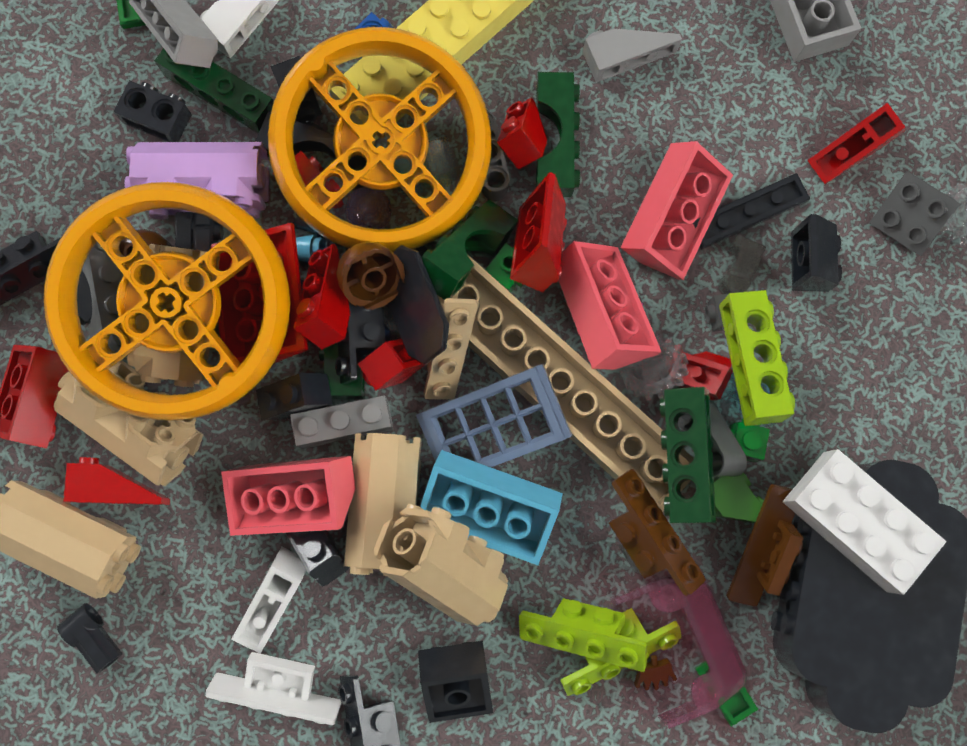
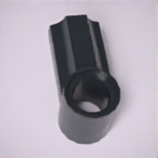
(85, 631)

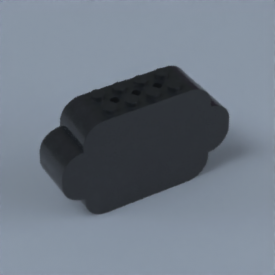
(869, 648)

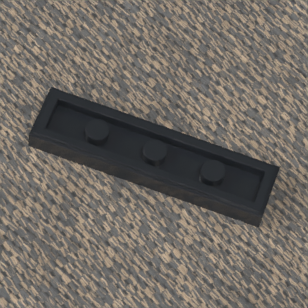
(755, 209)

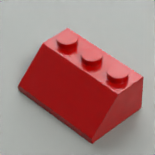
(540, 236)
(30, 395)

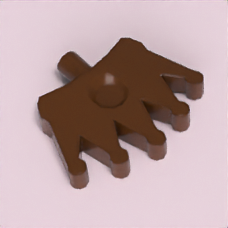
(654, 672)

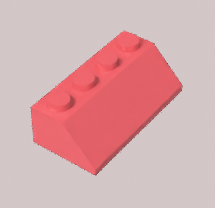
(684, 189)
(605, 306)
(289, 496)

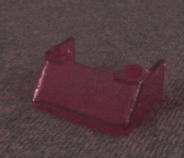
(714, 641)

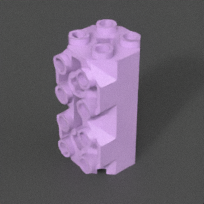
(222, 167)

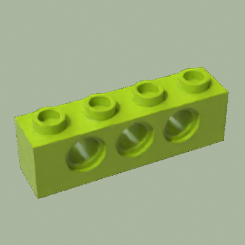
(748, 372)

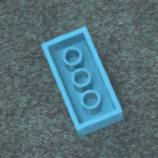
(496, 506)

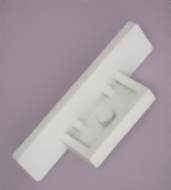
(276, 687)

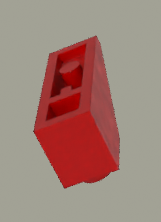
(857, 143)
(104, 484)

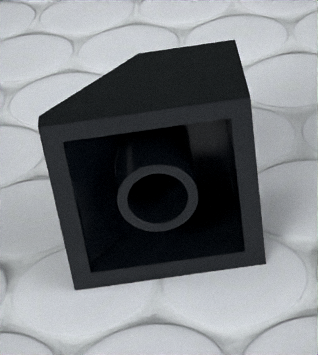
(815, 255)
(455, 681)

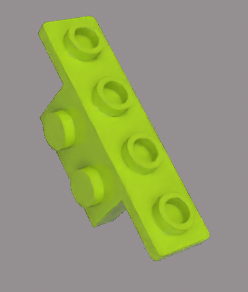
(585, 632)
(663, 639)

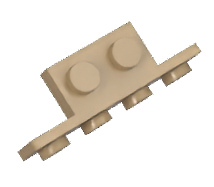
(446, 368)

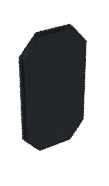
(418, 310)

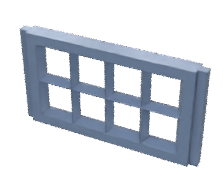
(547, 403)

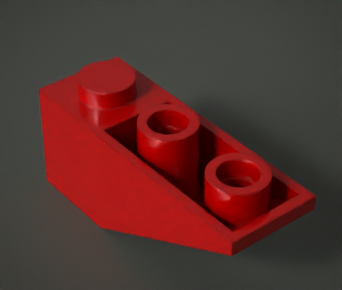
(323, 306)

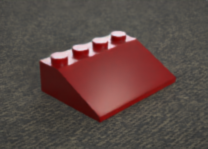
(244, 302)

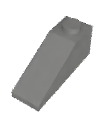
(624, 49)

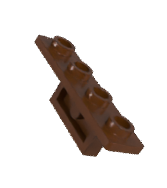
(650, 536)
(768, 551)

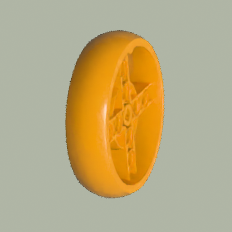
(447, 82)
(91, 359)

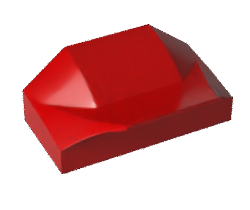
(708, 371)

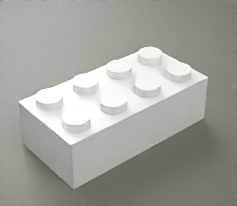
(864, 522)

